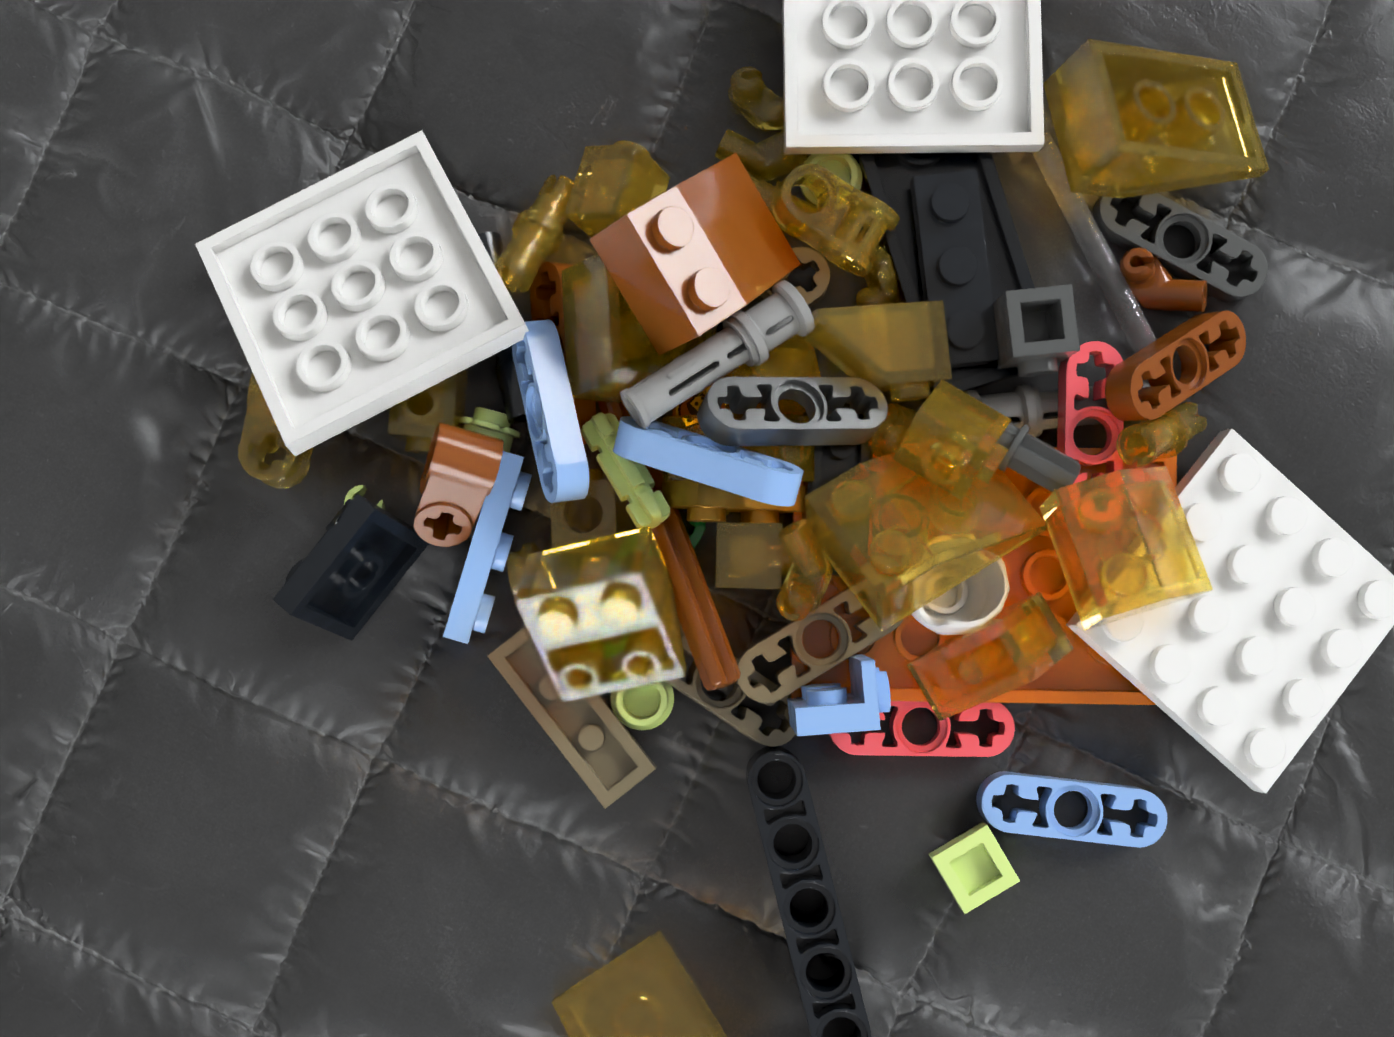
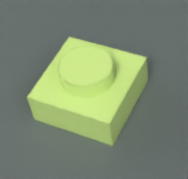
(974, 867)

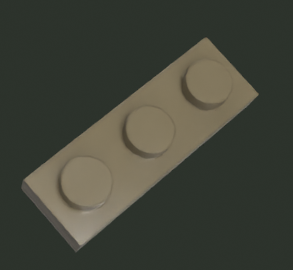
(581, 728)

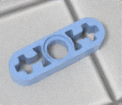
(551, 413)
(708, 462)
(1119, 797)

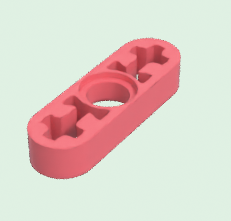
(1077, 387)
(966, 745)

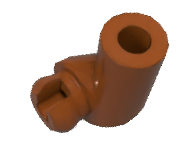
(1156, 287)

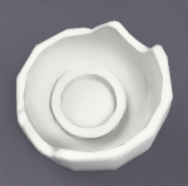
(968, 603)

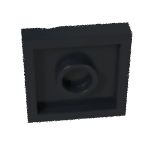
(351, 568)

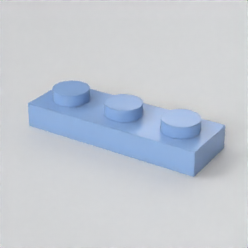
(487, 551)

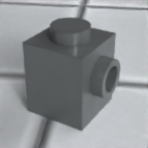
(1036, 329)

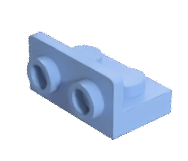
(829, 708)

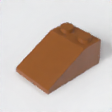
(695, 254)

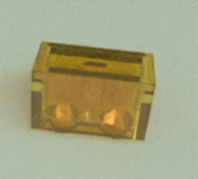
(602, 614)

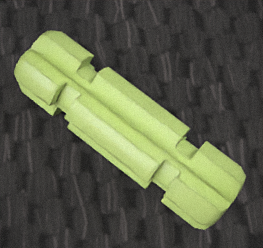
(627, 477)

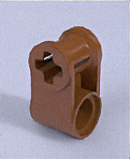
(454, 483)

